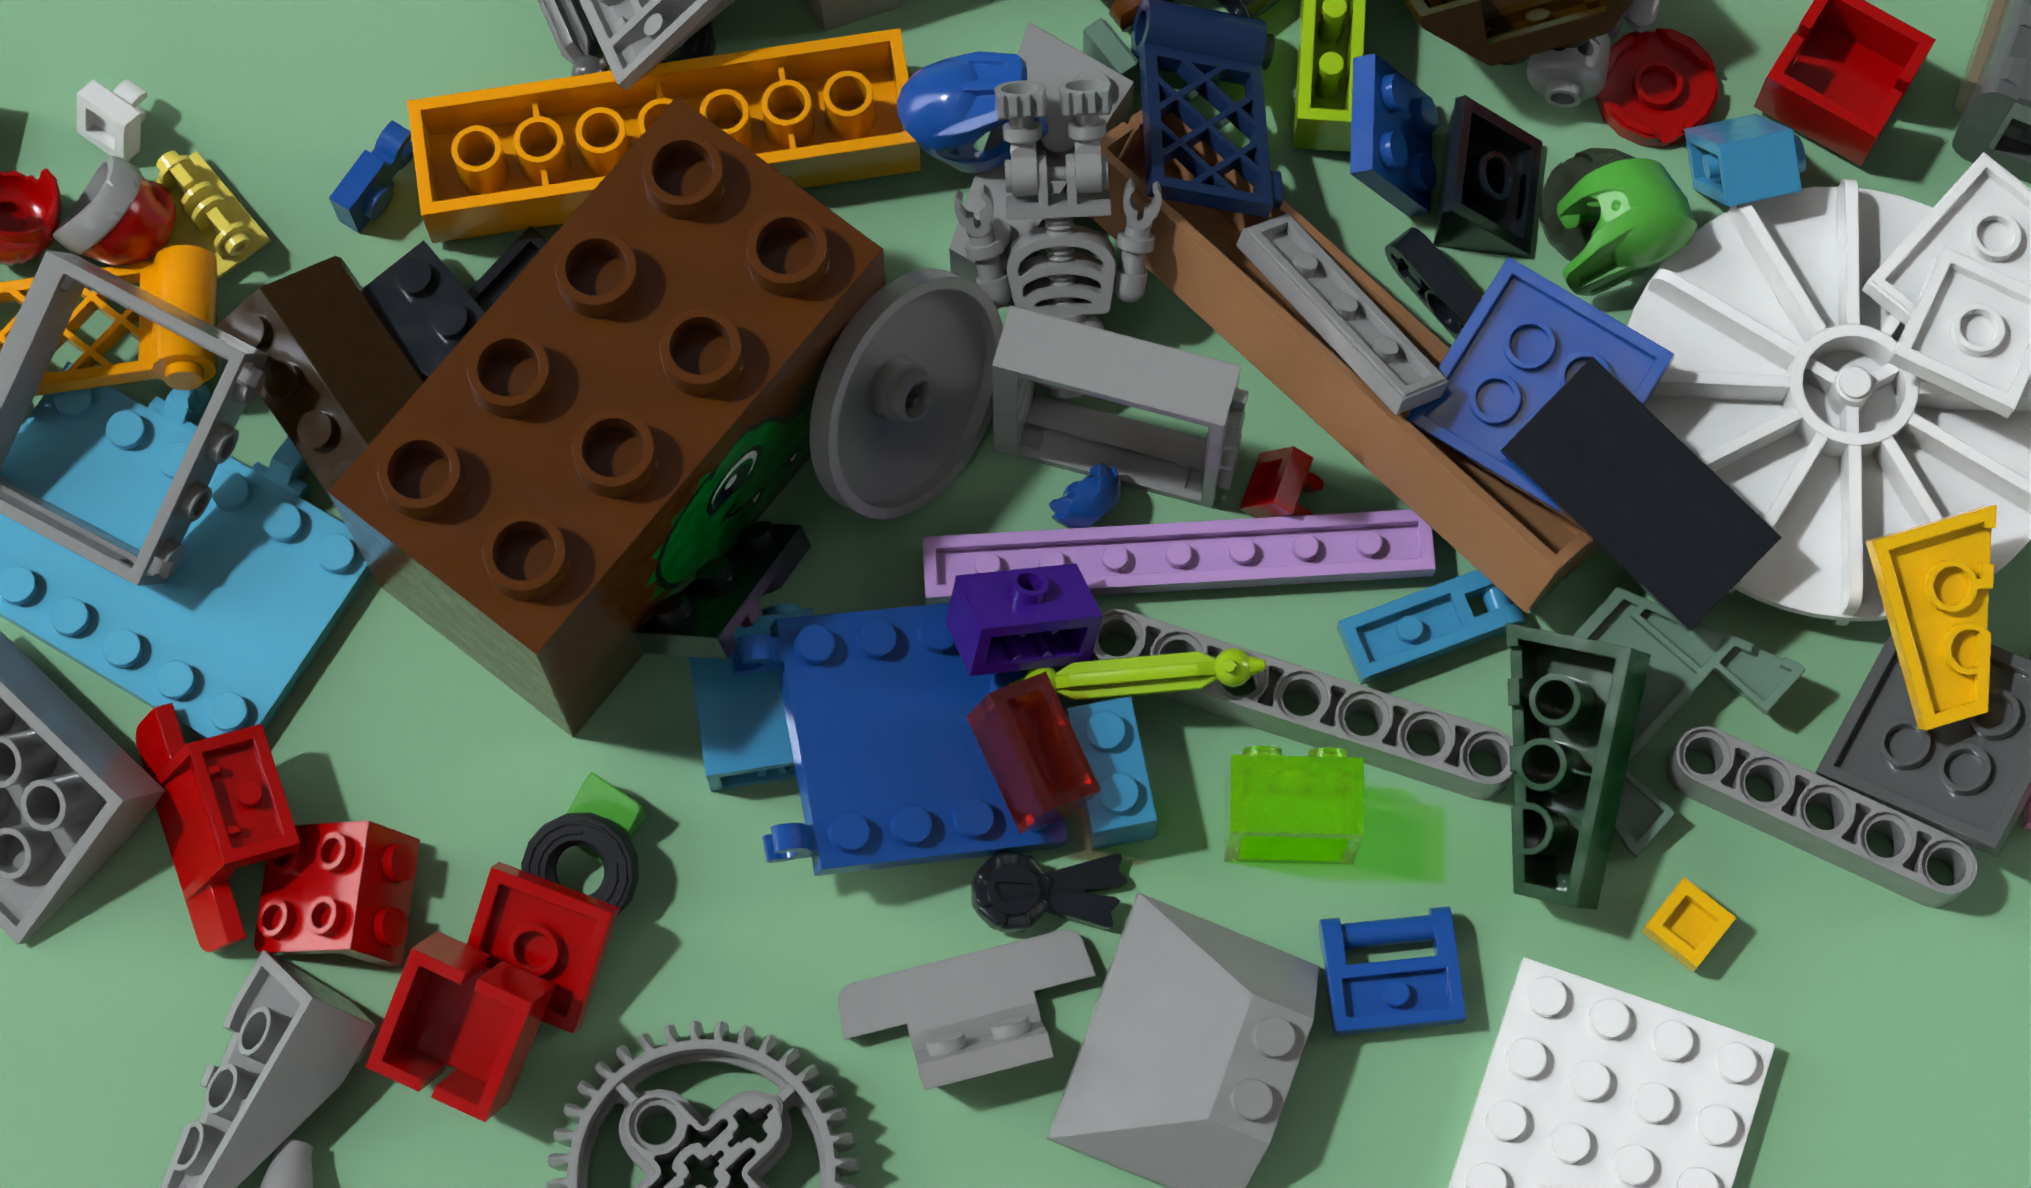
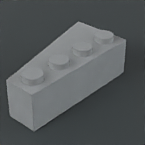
(1050, 63)

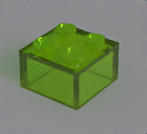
(1294, 806)

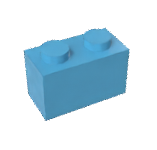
(1745, 159)
(1113, 748)

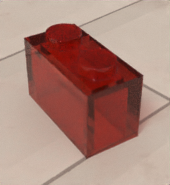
(1033, 752)

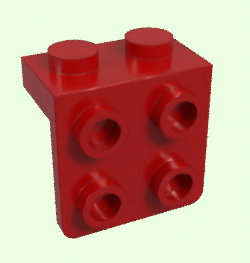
(340, 893)

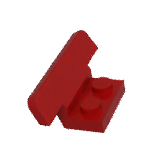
(217, 815)

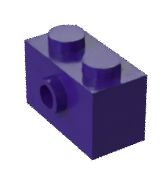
(1023, 619)

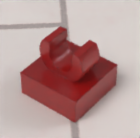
(1278, 484)

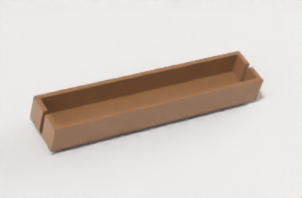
(1195, 254)

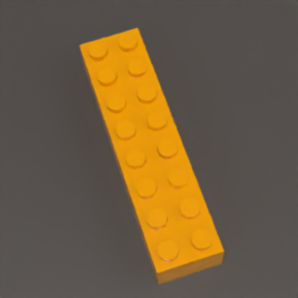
(543, 146)

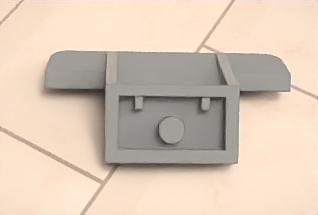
(969, 1009)

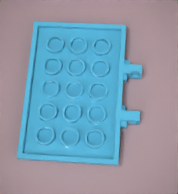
(256, 575)

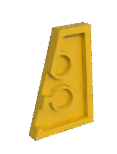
(1937, 610)

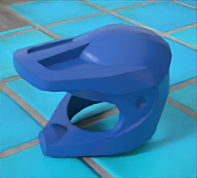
(954, 105)

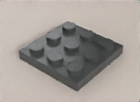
(1954, 777)

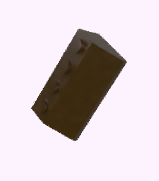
(330, 363)

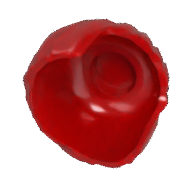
(27, 215)

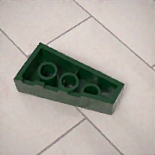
(1569, 758)

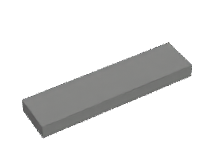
(1342, 314)

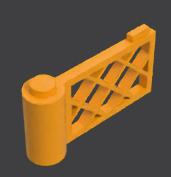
(177, 275)

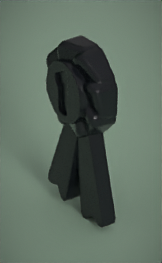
(1016, 891)

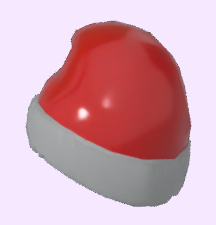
(119, 216)

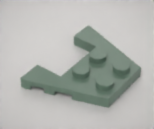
(1675, 671)

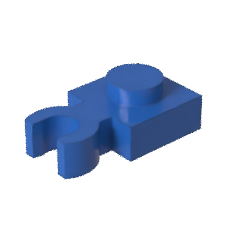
(369, 183)

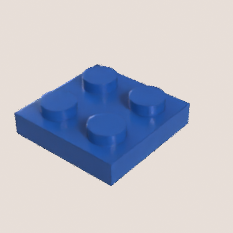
(1392, 135)

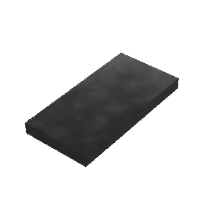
(1640, 494)

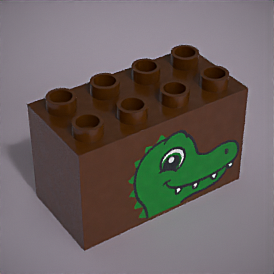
(612, 415)

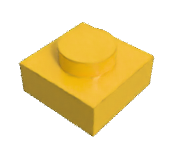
(1688, 924)

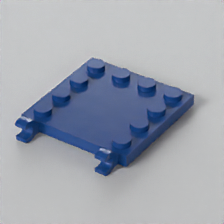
(885, 743)

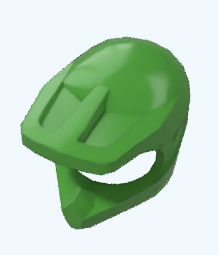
(1639, 223)

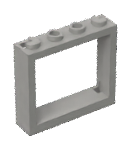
(22, 368)
(1126, 373)

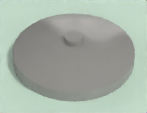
(905, 394)

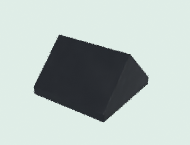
(1487, 183)

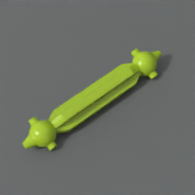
(1150, 674)

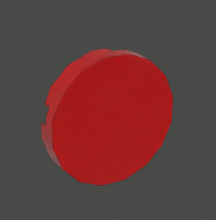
(1657, 87)

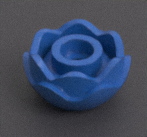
(1088, 499)

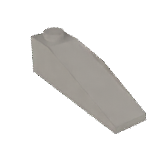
(282, 1062)

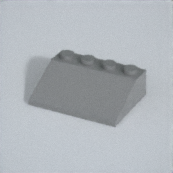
(63, 796)

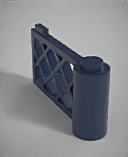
(1203, 50)

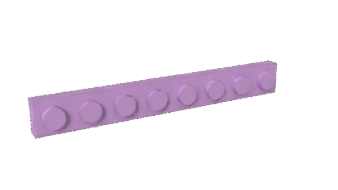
(1197, 553)

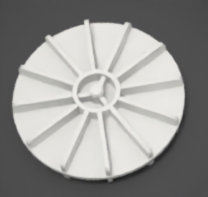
(1796, 403)

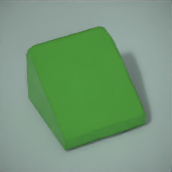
(608, 802)

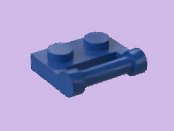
(1393, 991)

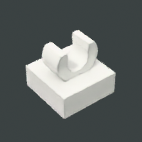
(111, 118)

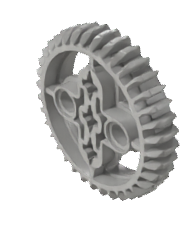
(720, 1127)

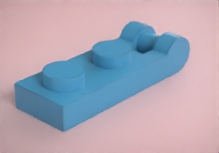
(1425, 625)

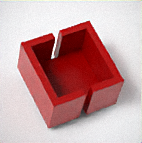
(1846, 75)
(462, 1017)

